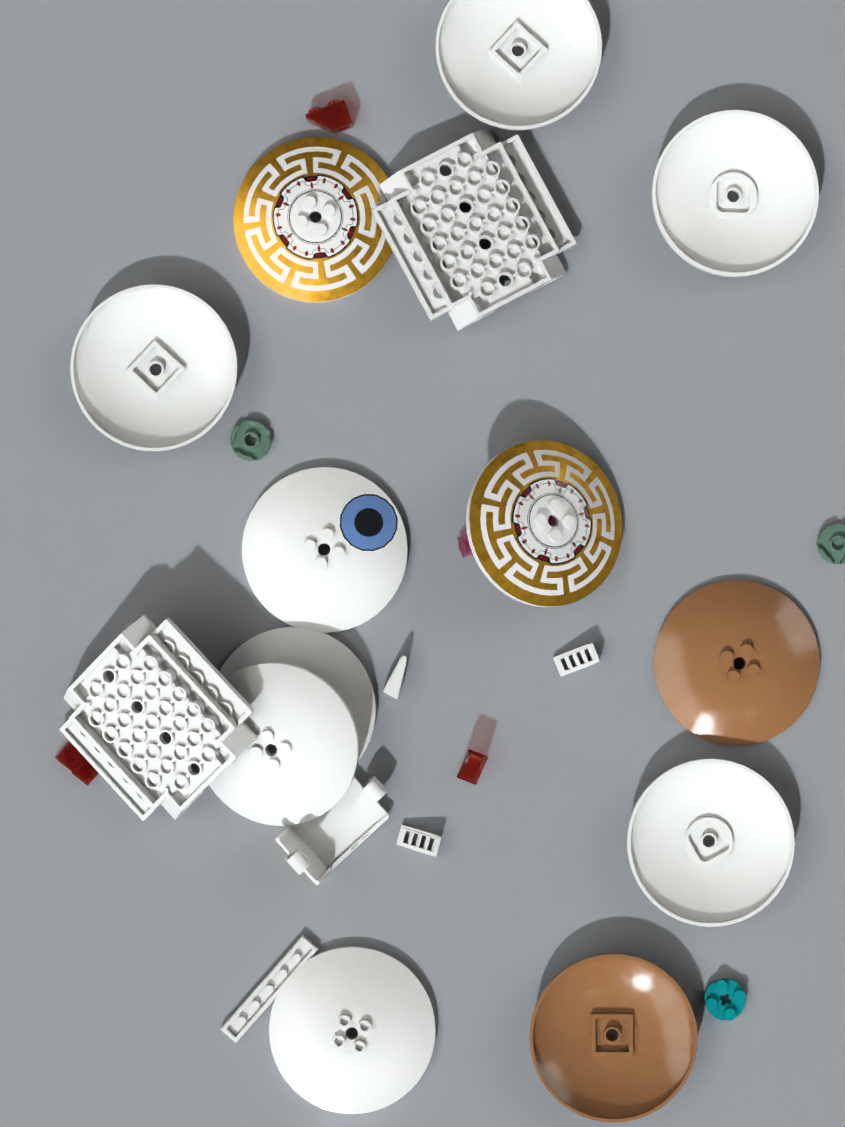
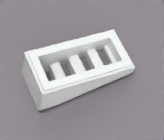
(593, 654)
(395, 681)
(437, 838)

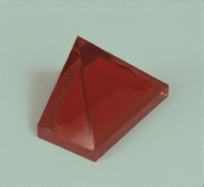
(472, 766)

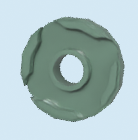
(246, 428)

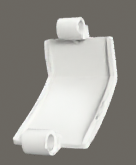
(330, 838)

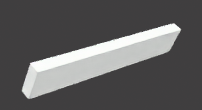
(268, 989)

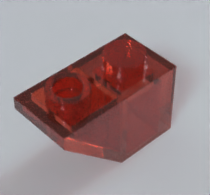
(331, 118)

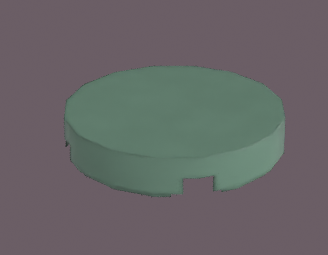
(831, 543)

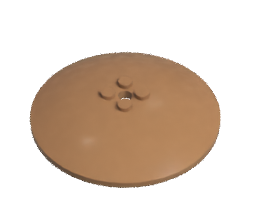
(698, 655)
(623, 1075)

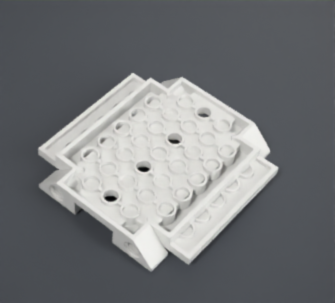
(441, 243)
(178, 696)

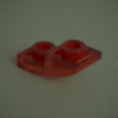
(76, 763)

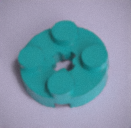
(722, 987)

